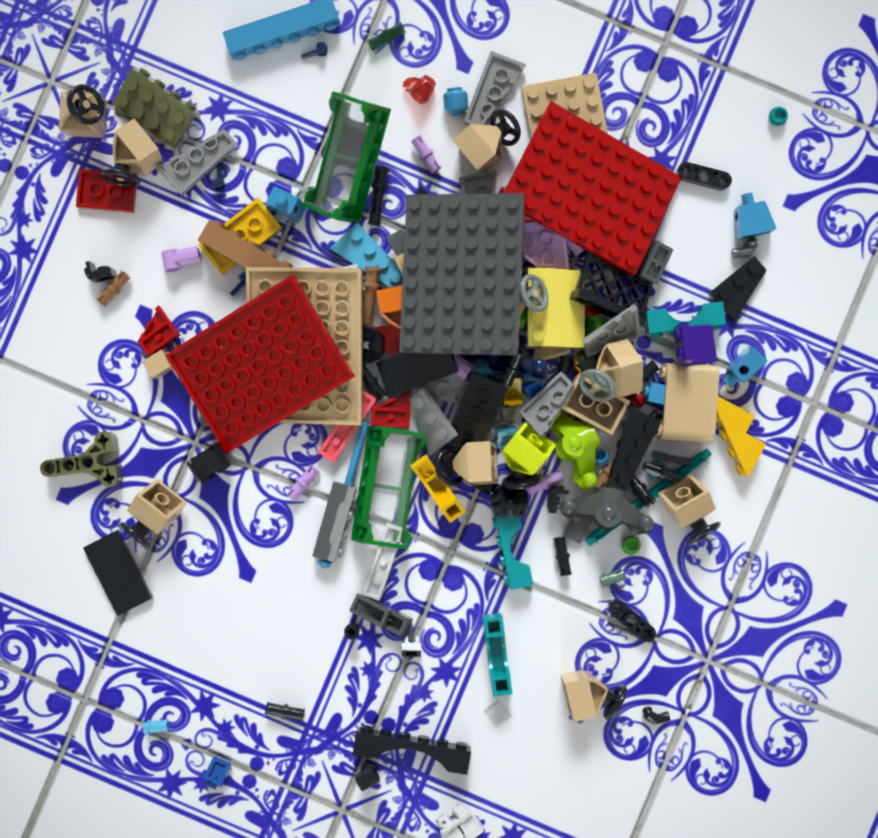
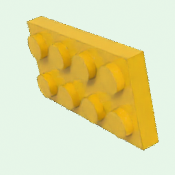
(253, 224)

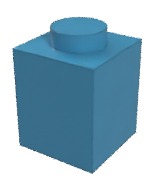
(654, 393)

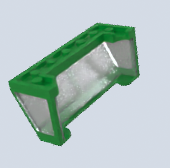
(348, 158)
(386, 487)

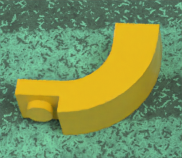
(438, 490)

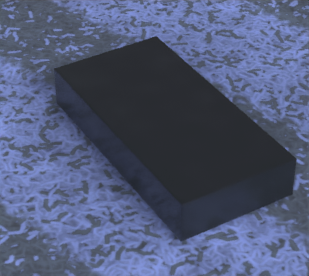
(671, 458)

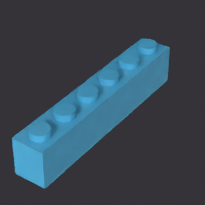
(281, 29)

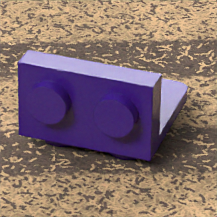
(694, 344)

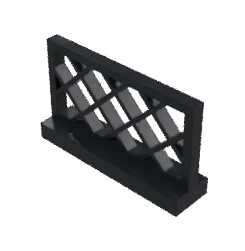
(601, 304)

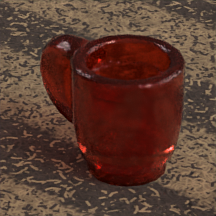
(421, 90)

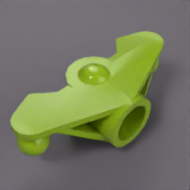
(577, 444)

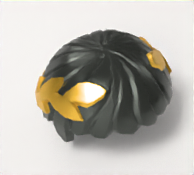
(582, 362)

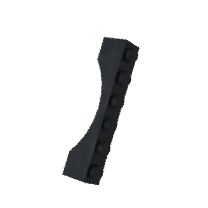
(372, 742)

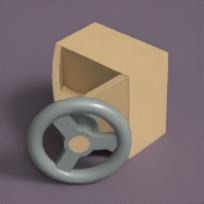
(531, 294)
(616, 372)

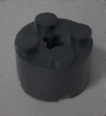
(208, 462)

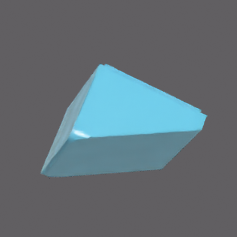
(505, 434)

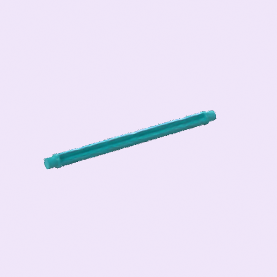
(697, 460)

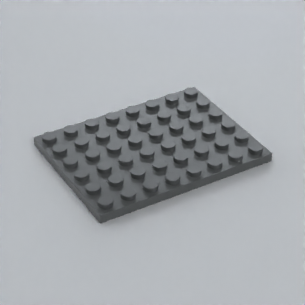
(462, 274)

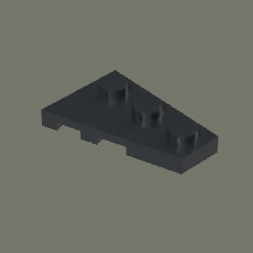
(739, 287)

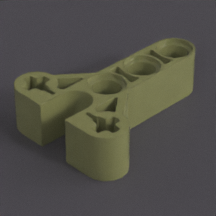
(98, 469)

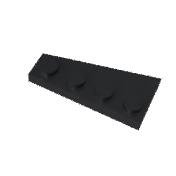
(632, 446)

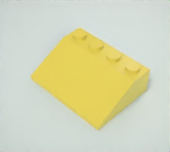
(563, 319)

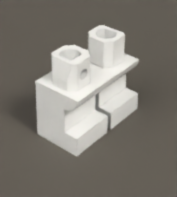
(462, 825)

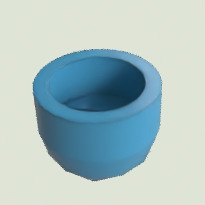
(602, 457)

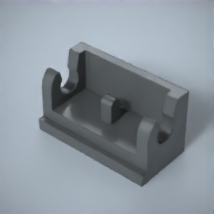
(654, 262)

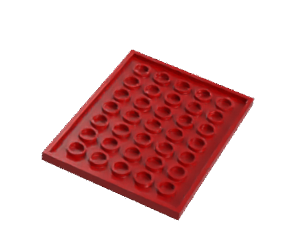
(592, 188)
(260, 364)

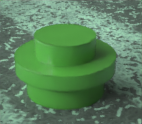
(630, 545)

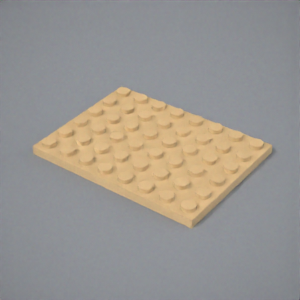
(339, 303)

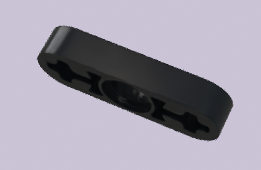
(691, 167)
(645, 625)

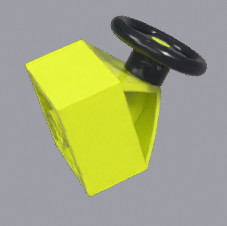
(525, 456)

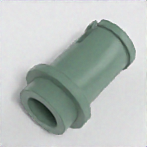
(611, 578)

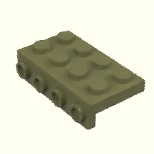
(155, 106)

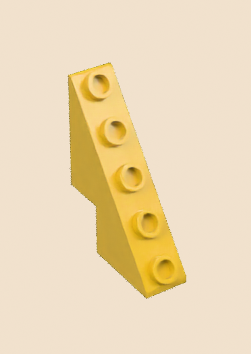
(733, 428)

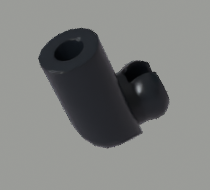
(654, 718)

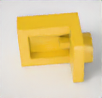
(514, 393)

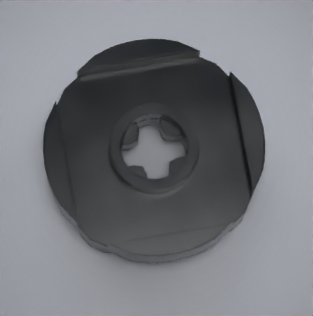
(375, 345)
(503, 509)

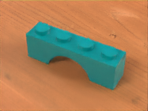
(660, 321)
(518, 573)
(497, 654)

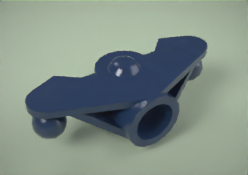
(530, 369)

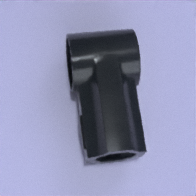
(368, 776)

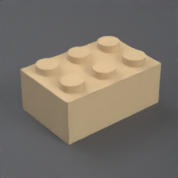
(601, 415)

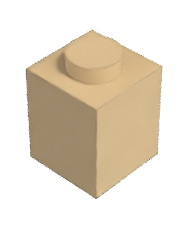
(157, 364)

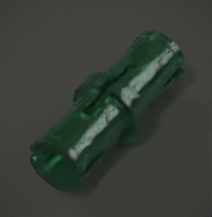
(386, 36)

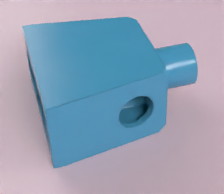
(284, 204)
(752, 218)
(751, 362)

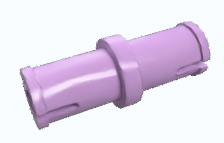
(426, 154)
(546, 481)
(302, 483)

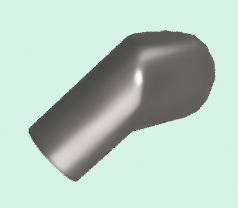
(747, 249)

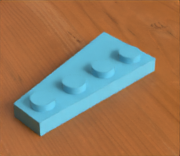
(360, 249)

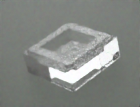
(497, 713)

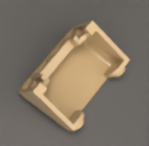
(689, 402)

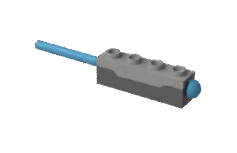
(339, 510)

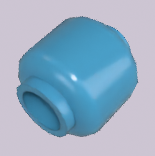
(455, 101)

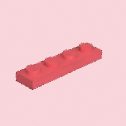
(342, 433)

